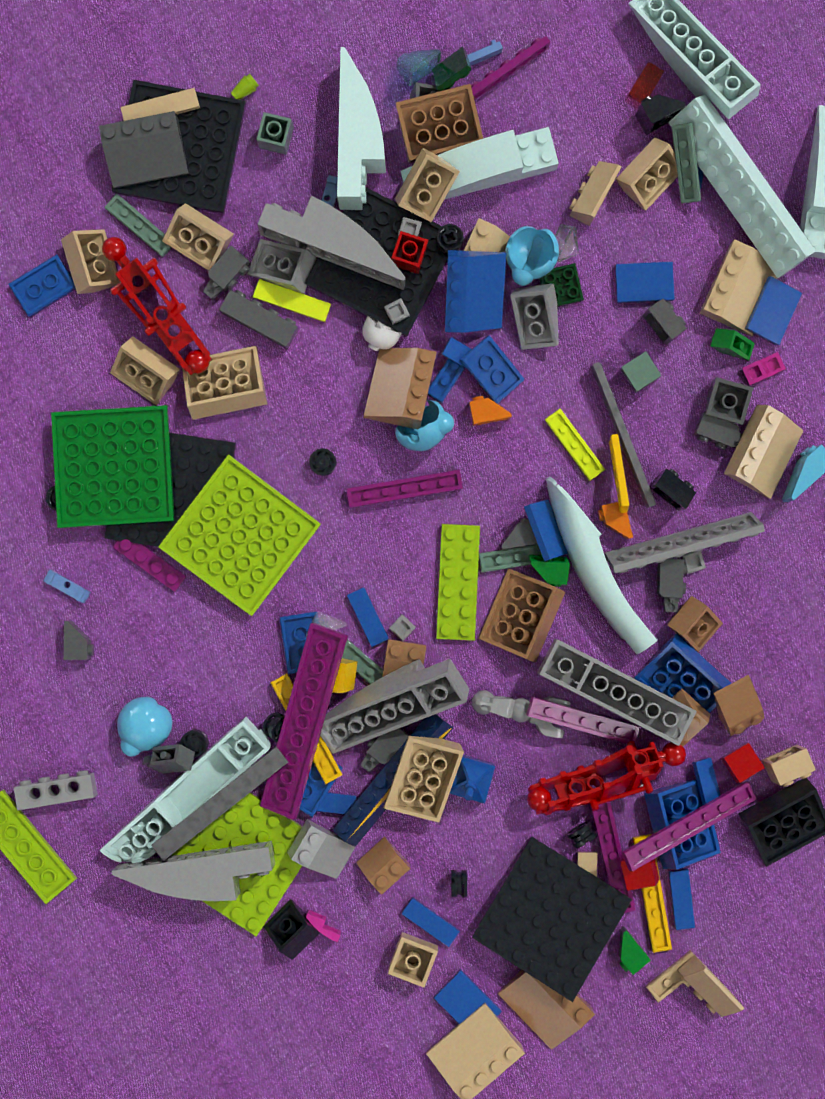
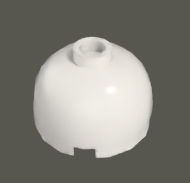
(379, 335)

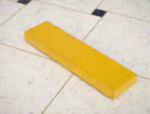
(619, 475)

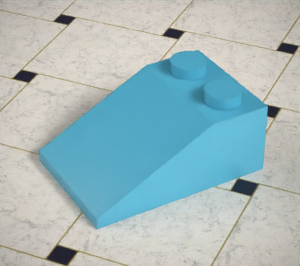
(806, 472)

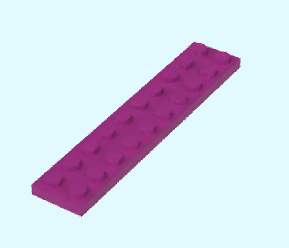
(304, 719)

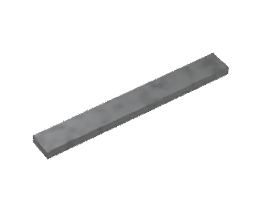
(623, 435)
(219, 803)

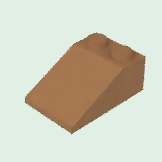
(402, 653)
(738, 706)

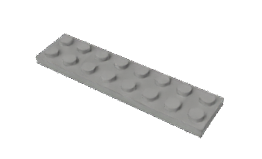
(683, 542)

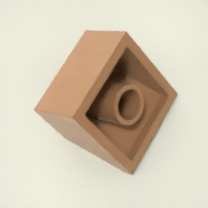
(695, 623)
(700, 719)
(383, 865)

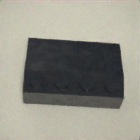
(785, 821)

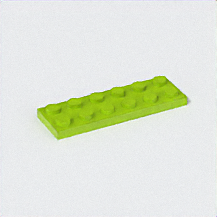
(458, 582)
(31, 852)

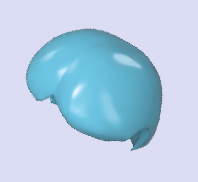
(531, 254)
(433, 429)
(143, 725)

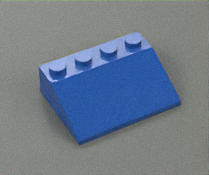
(474, 290)
(682, 667)
(671, 804)

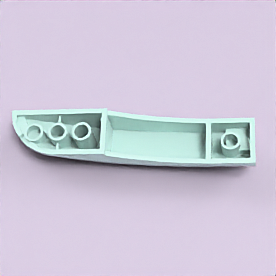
(590, 564)
(191, 789)

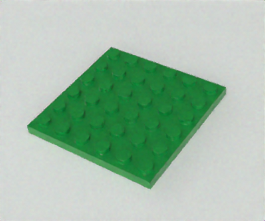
(112, 466)

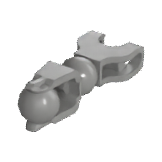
(485, 703)

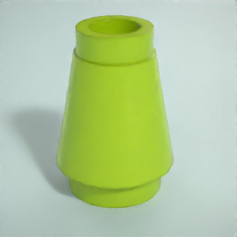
(245, 87)

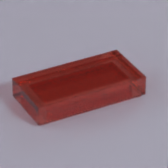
(646, 82)

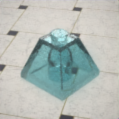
(417, 64)

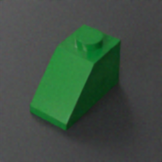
(732, 344)
(552, 571)
(630, 953)

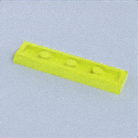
(292, 300)
(574, 444)

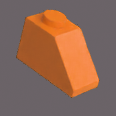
(487, 411)
(615, 519)

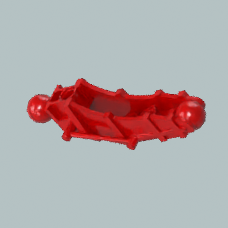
(196, 360)
(581, 779)

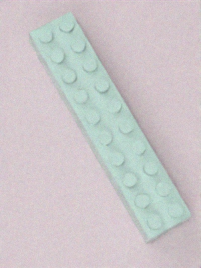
(744, 188)

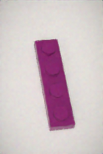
(151, 563)

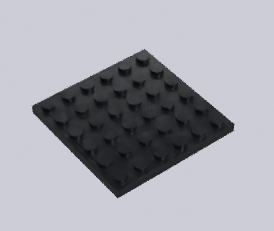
(210, 150)
(367, 295)
(192, 466)
(552, 919)

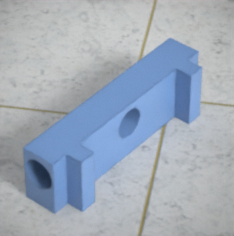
(485, 53)
(331, 190)
(59, 582)

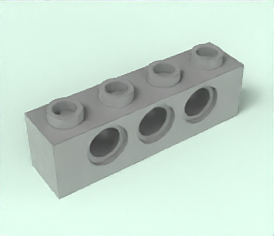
(24, 791)

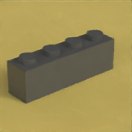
(258, 319)

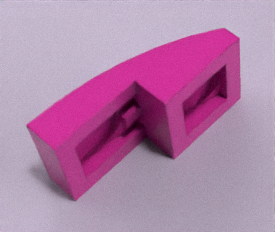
(764, 368)
(318, 921)

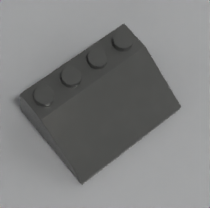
(144, 149)

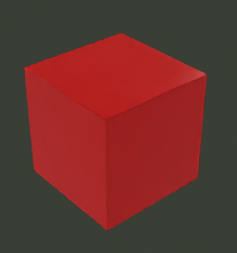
(409, 252)
(742, 762)
(642, 877)

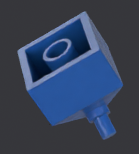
(473, 779)

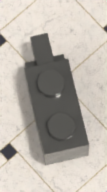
(226, 272)
(717, 431)
(670, 582)
(383, 748)
(170, 759)

